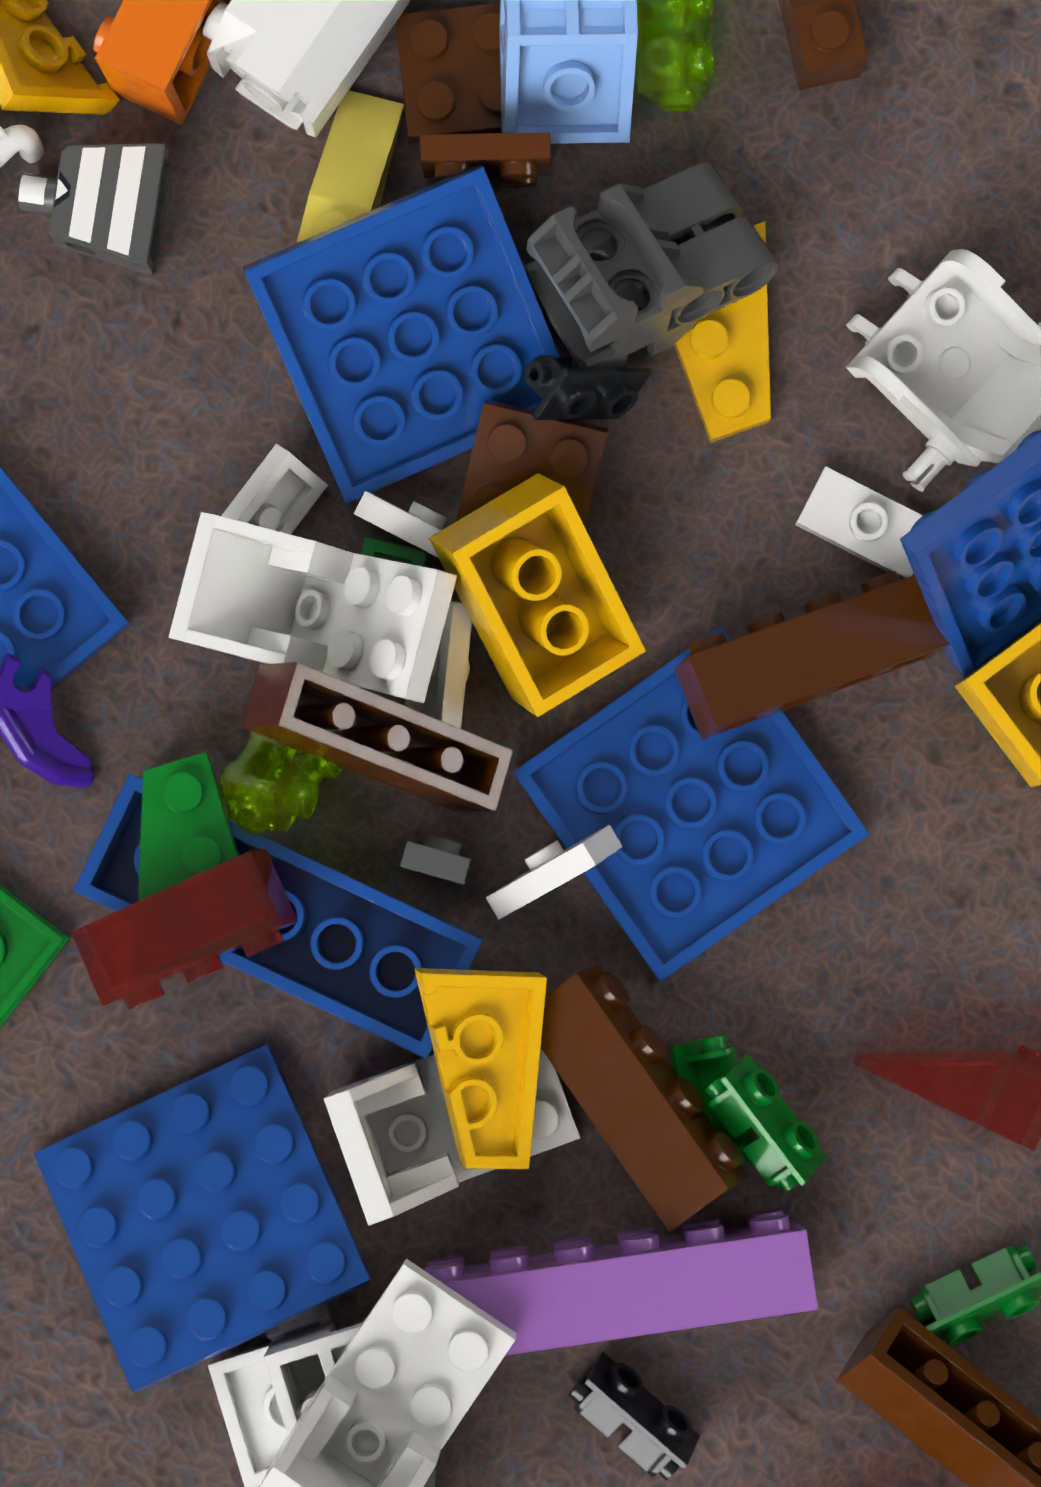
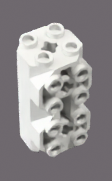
(298, 53)

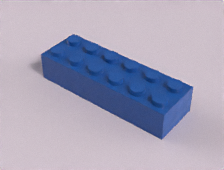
(343, 955)

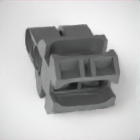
(645, 265)

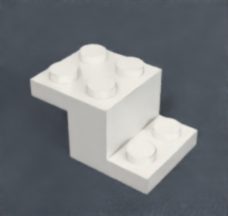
(269, 1389)

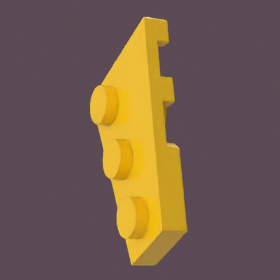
(42, 68)
(729, 364)
(487, 1058)

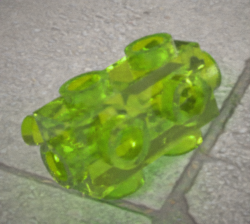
(673, 52)
(272, 785)

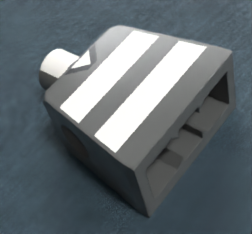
(105, 201)

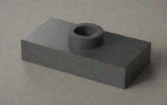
(437, 859)

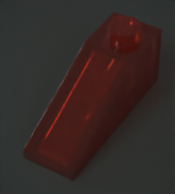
(979, 1085)

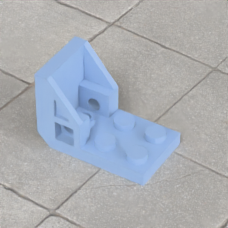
(568, 68)

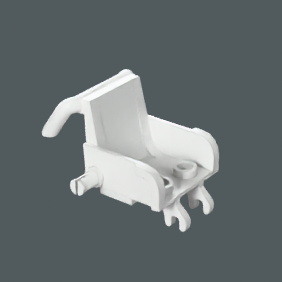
(956, 364)

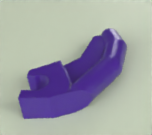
(31, 732)

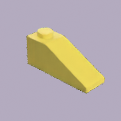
(352, 162)

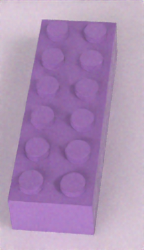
(641, 1281)

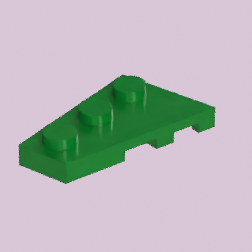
(181, 824)

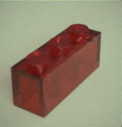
(185, 930)

